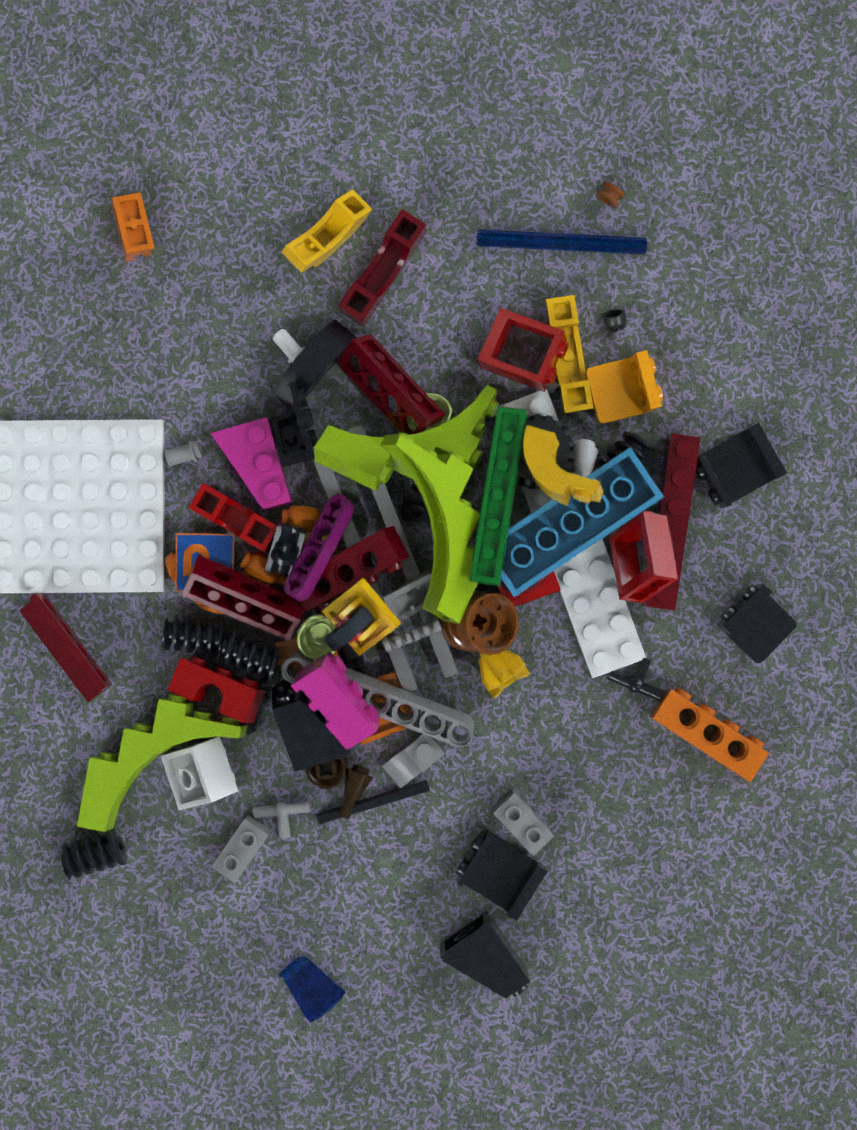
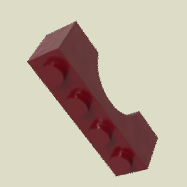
(383, 270)

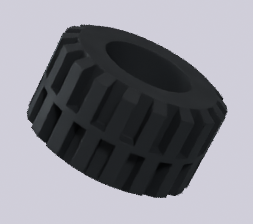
(564, 454)

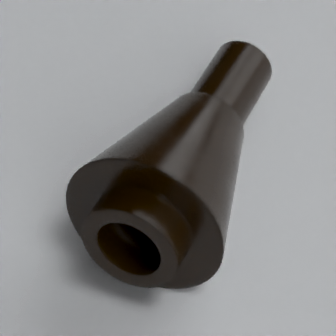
(355, 784)

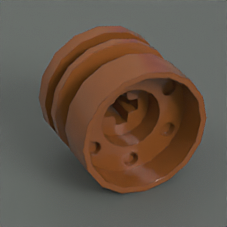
(486, 626)

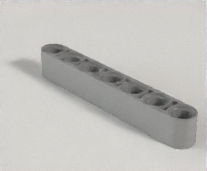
(394, 698)

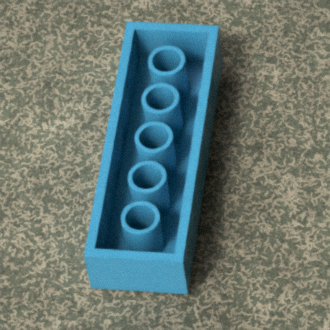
(563, 531)

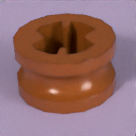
(610, 194)

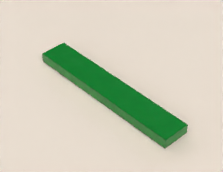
(498, 496)

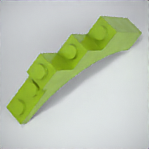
(370, 464)
(452, 520)
(111, 777)

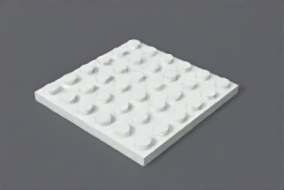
(82, 506)

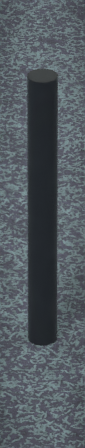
(376, 801)

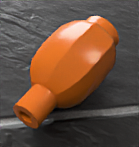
(302, 516)
(255, 565)

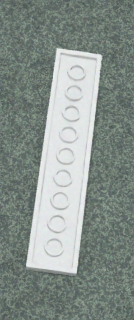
(588, 584)

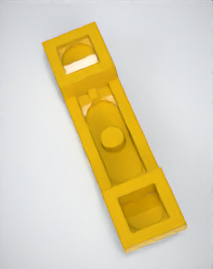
(571, 369)

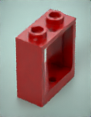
(497, 338)
(661, 569)

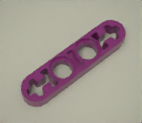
(323, 548)

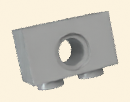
(522, 822)
(241, 848)

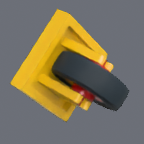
(359, 618)

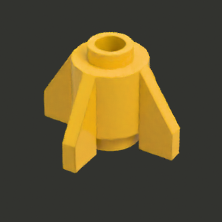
(501, 671)

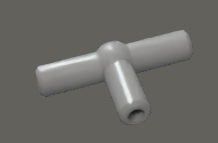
(282, 811)

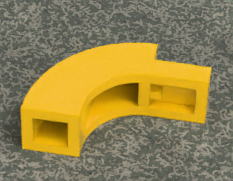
(328, 233)
(540, 455)

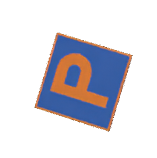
(212, 546)

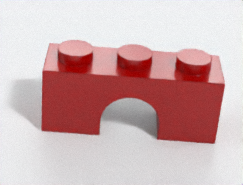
(234, 517)
(240, 697)

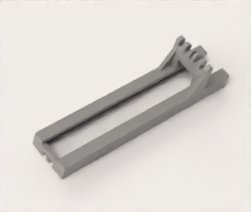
(393, 642)

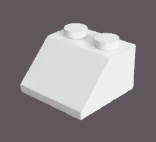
(199, 773)

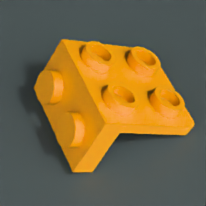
(624, 388)

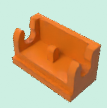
(132, 226)

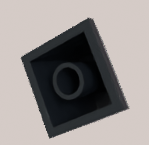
(302, 729)
(486, 957)

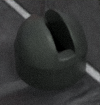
(615, 319)

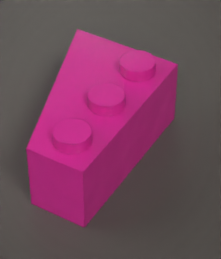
(256, 459)
(337, 699)

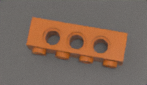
(744, 763)

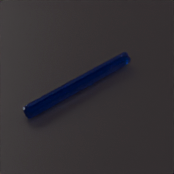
(562, 241)

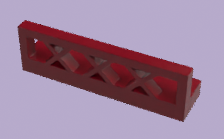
(391, 382)
(65, 647)

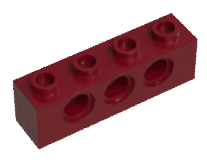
(389, 553)
(242, 598)

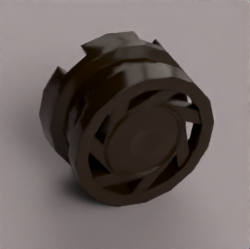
(327, 774)

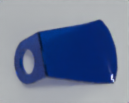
(311, 988)

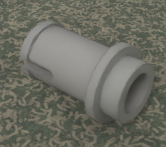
(184, 453)

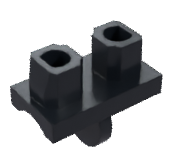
(285, 548)

